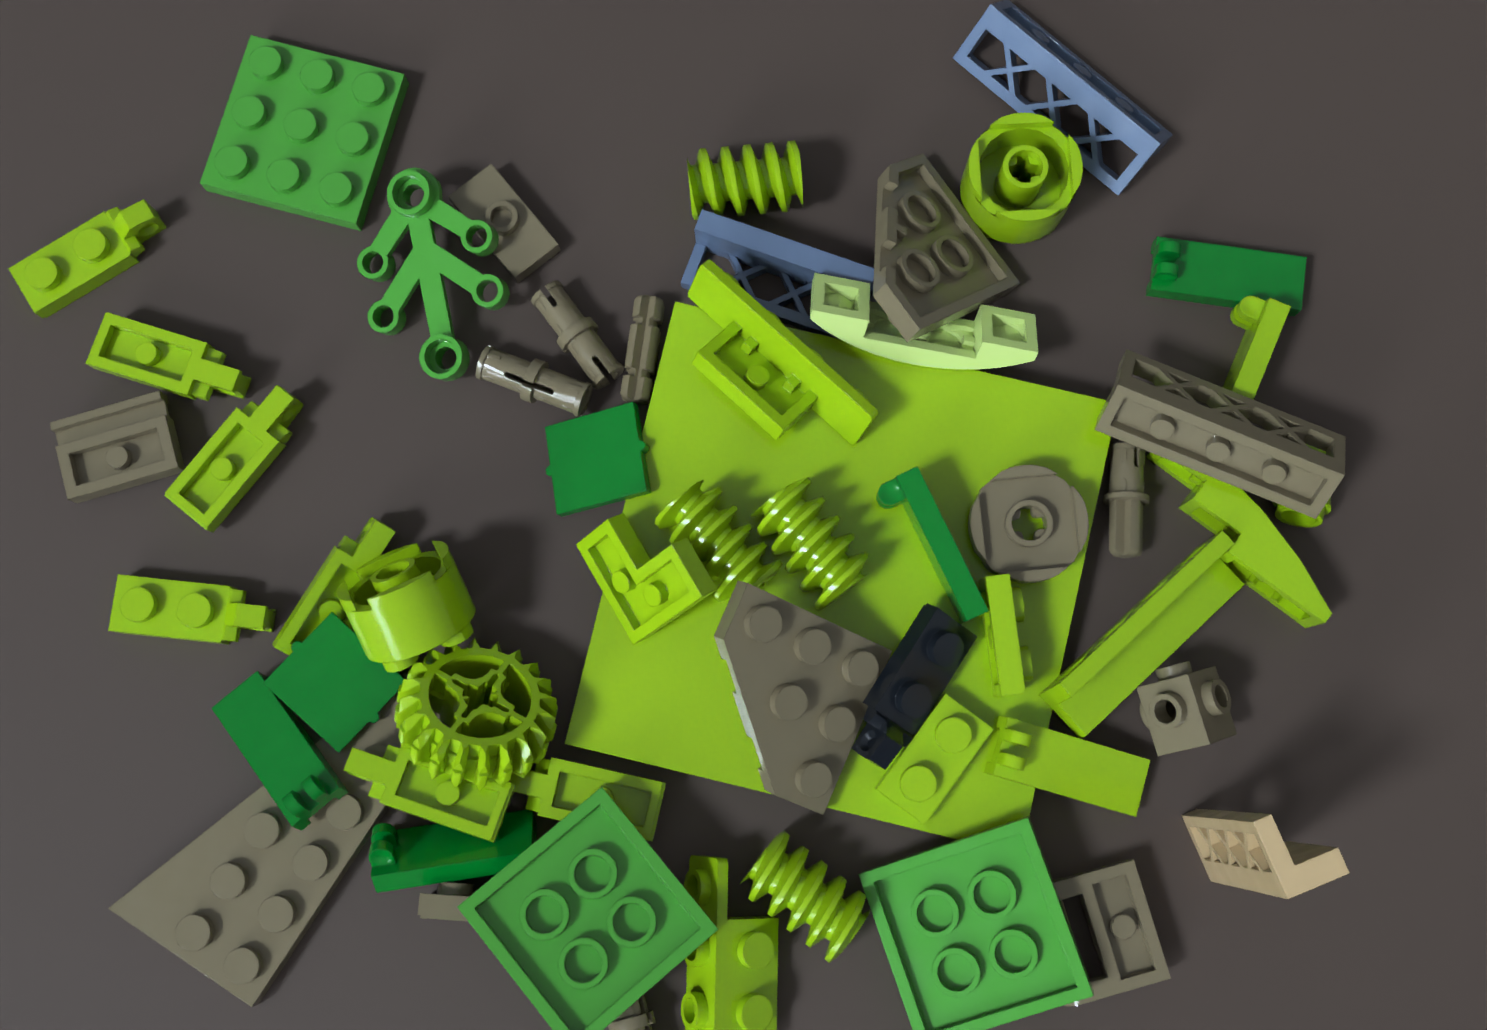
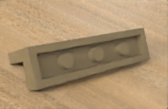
(1222, 438)

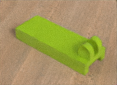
(1263, 326)
(1068, 766)

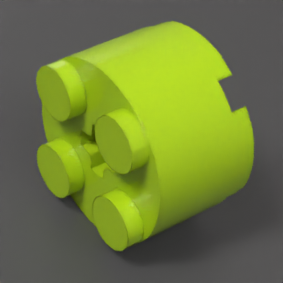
(1047, 171)
(408, 605)

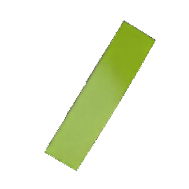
(1260, 552)

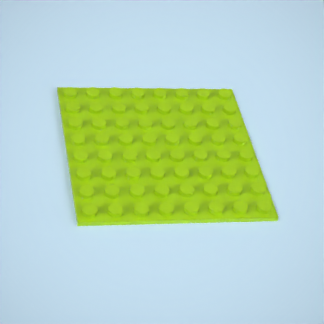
(673, 693)

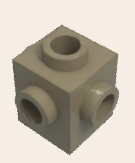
(1186, 708)

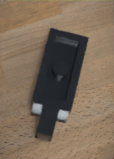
(911, 684)

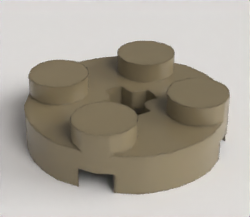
(1047, 498)

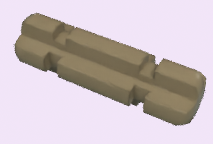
(642, 349)

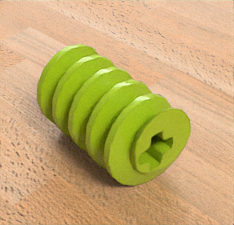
(745, 179)
(716, 540)
(811, 542)
(807, 895)

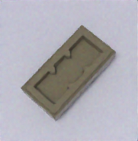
(522, 238)

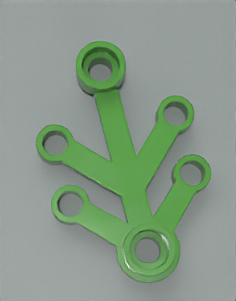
(427, 266)

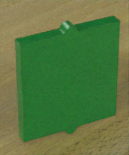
(597, 459)
(333, 683)

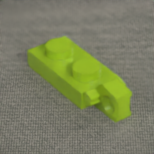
(85, 257)
(163, 360)
(234, 459)
(321, 594)
(185, 610)
(563, 785)
(412, 791)

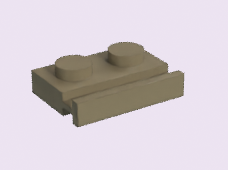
(117, 447)

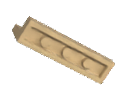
(1251, 854)

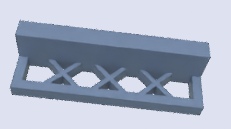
(1073, 78)
(771, 255)

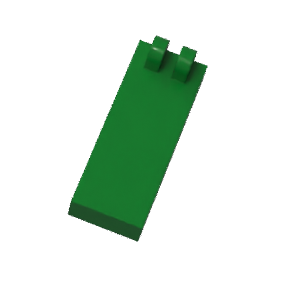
(1224, 274)
(936, 539)
(279, 750)
(443, 854)

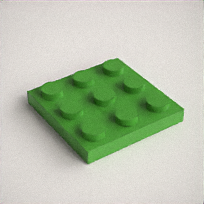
(305, 132)
(587, 918)
(976, 931)

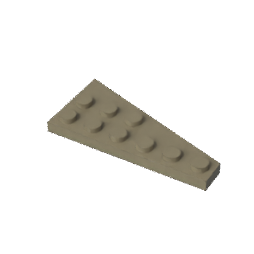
(254, 882)

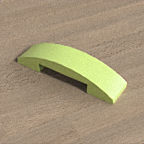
(991, 341)

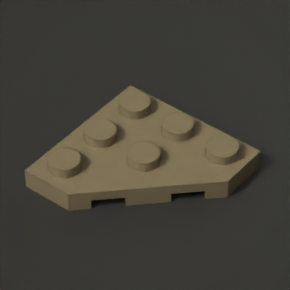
(930, 252)
(796, 690)

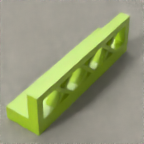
(1143, 637)

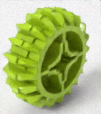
(477, 699)

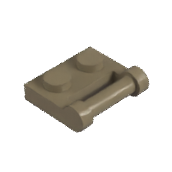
(1118, 926)

